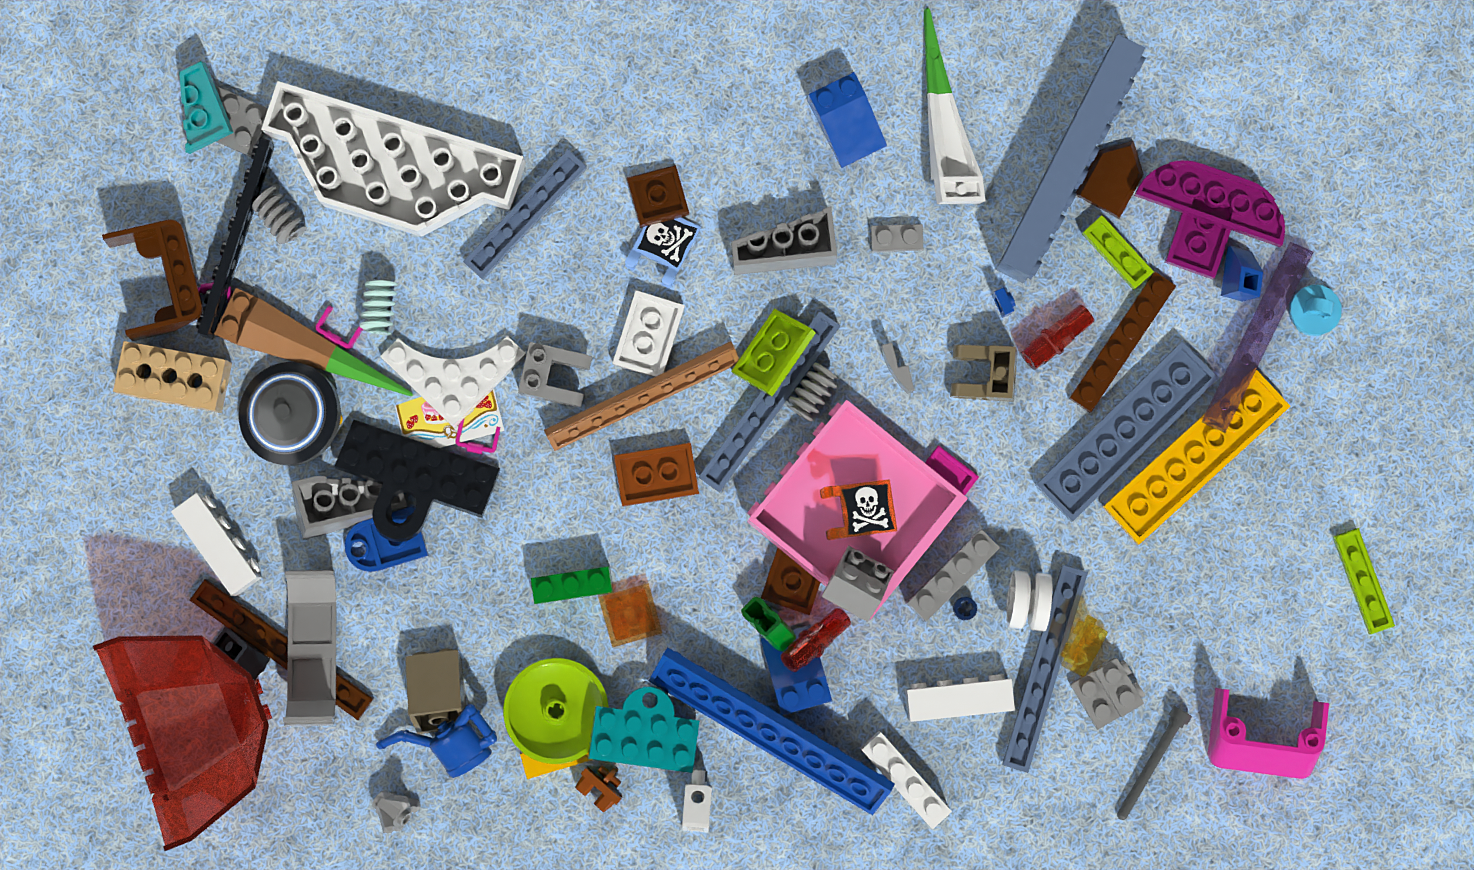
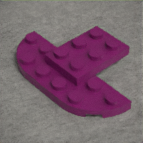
(1210, 208)

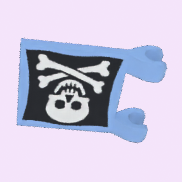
(665, 244)

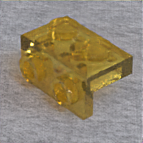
(1085, 646)

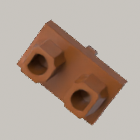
(609, 795)

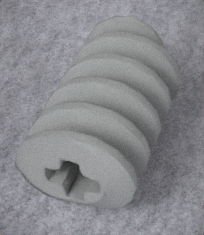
(276, 217)
(812, 392)

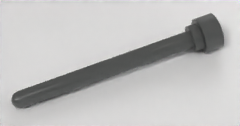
(1177, 720)

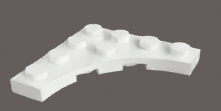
(454, 384)

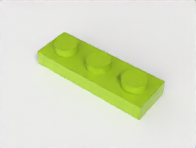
(1117, 252)

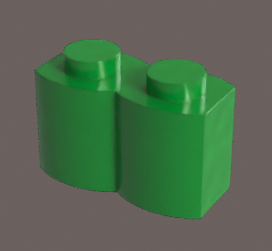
(768, 624)

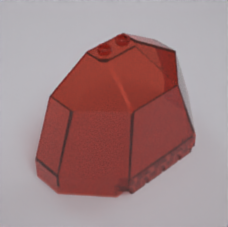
(196, 723)

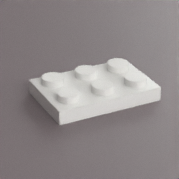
(648, 334)

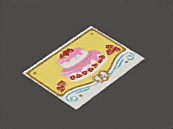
(423, 423)

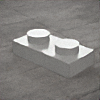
(897, 238)

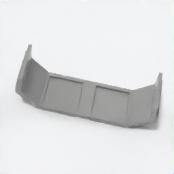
(311, 648)

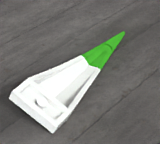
(951, 157)

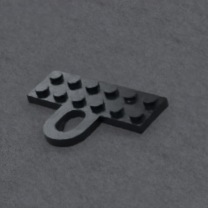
(415, 469)

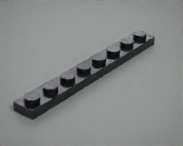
(232, 248)

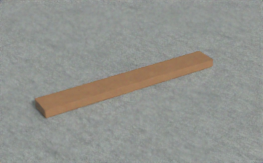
(642, 396)

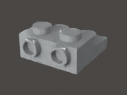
(1108, 692)

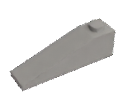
(335, 504)

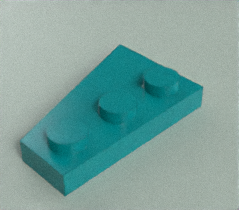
(204, 111)

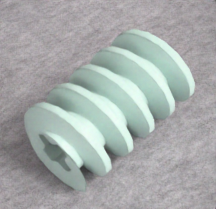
(378, 306)

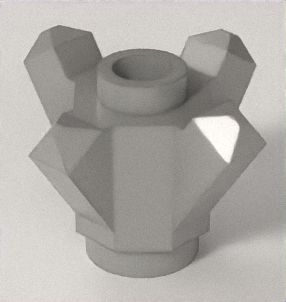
(394, 810)

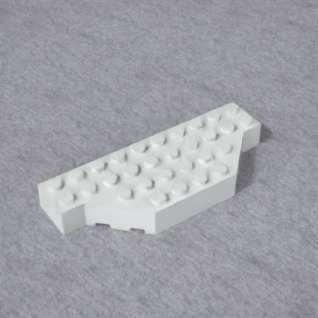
(389, 165)

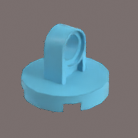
(1315, 310)

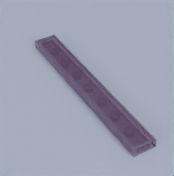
(1257, 337)

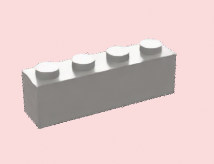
(953, 575)

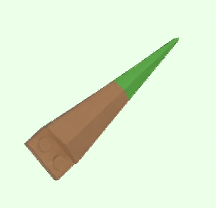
(265, 329)

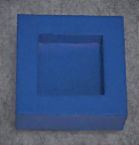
(1004, 302)

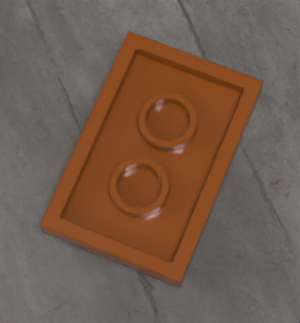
(656, 474)

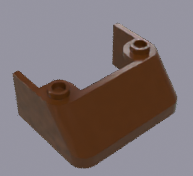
(169, 242)

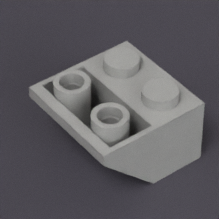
(858, 583)

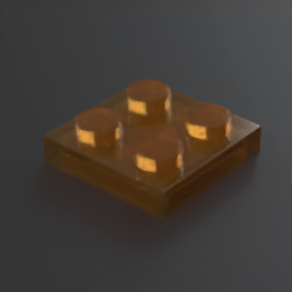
(630, 615)

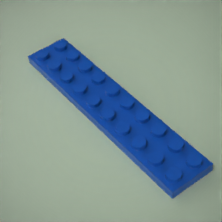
(771, 731)

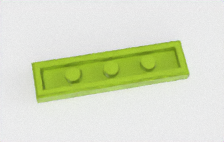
(1363, 581)

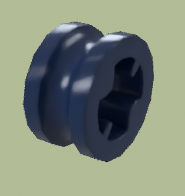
(972, 612)

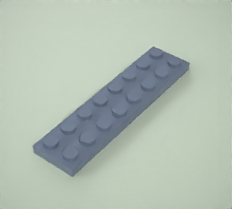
(1126, 431)

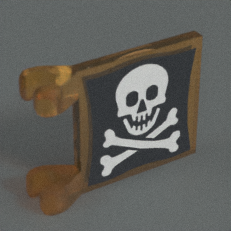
(865, 509)

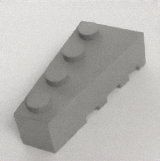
(788, 246)

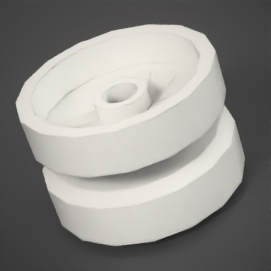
(1029, 600)

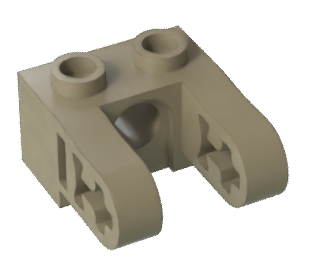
(1002, 373)

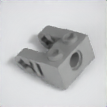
(537, 369)

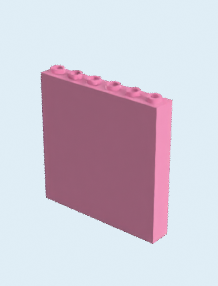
(845, 453)

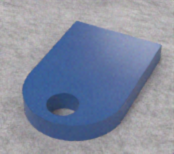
(382, 552)

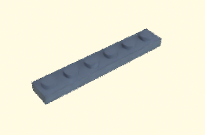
(525, 214)

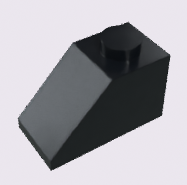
(242, 652)

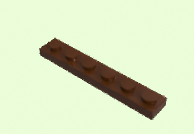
(1122, 342)

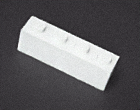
(217, 544)
(961, 699)
(906, 780)

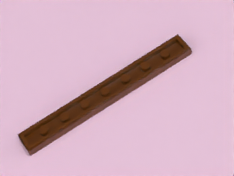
(269, 641)

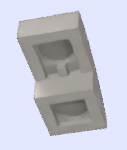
(900, 374)

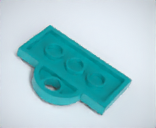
(644, 734)

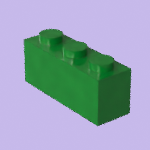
(572, 585)

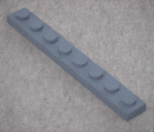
(765, 409)
(1044, 669)

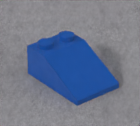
(847, 119)
(800, 688)

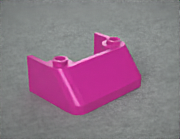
(1231, 750)

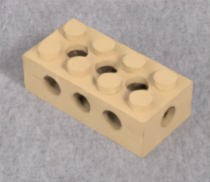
(138, 357)

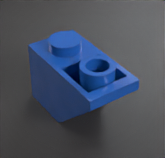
(1241, 275)

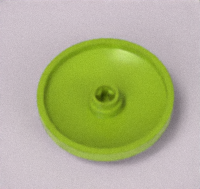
(553, 710)

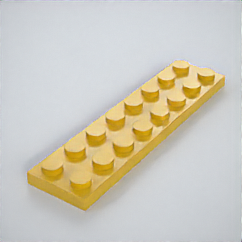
(1192, 462)

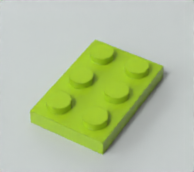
(773, 352)

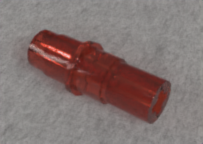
(1057, 337)
(815, 640)

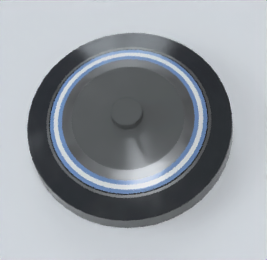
(289, 413)

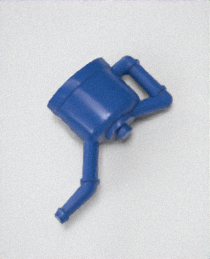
(455, 743)

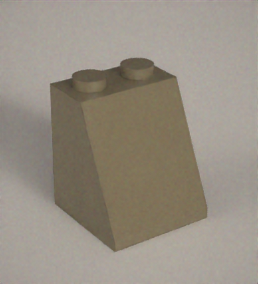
(434, 688)

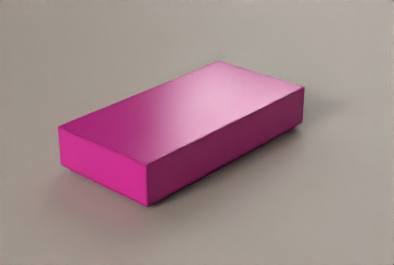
(952, 470)

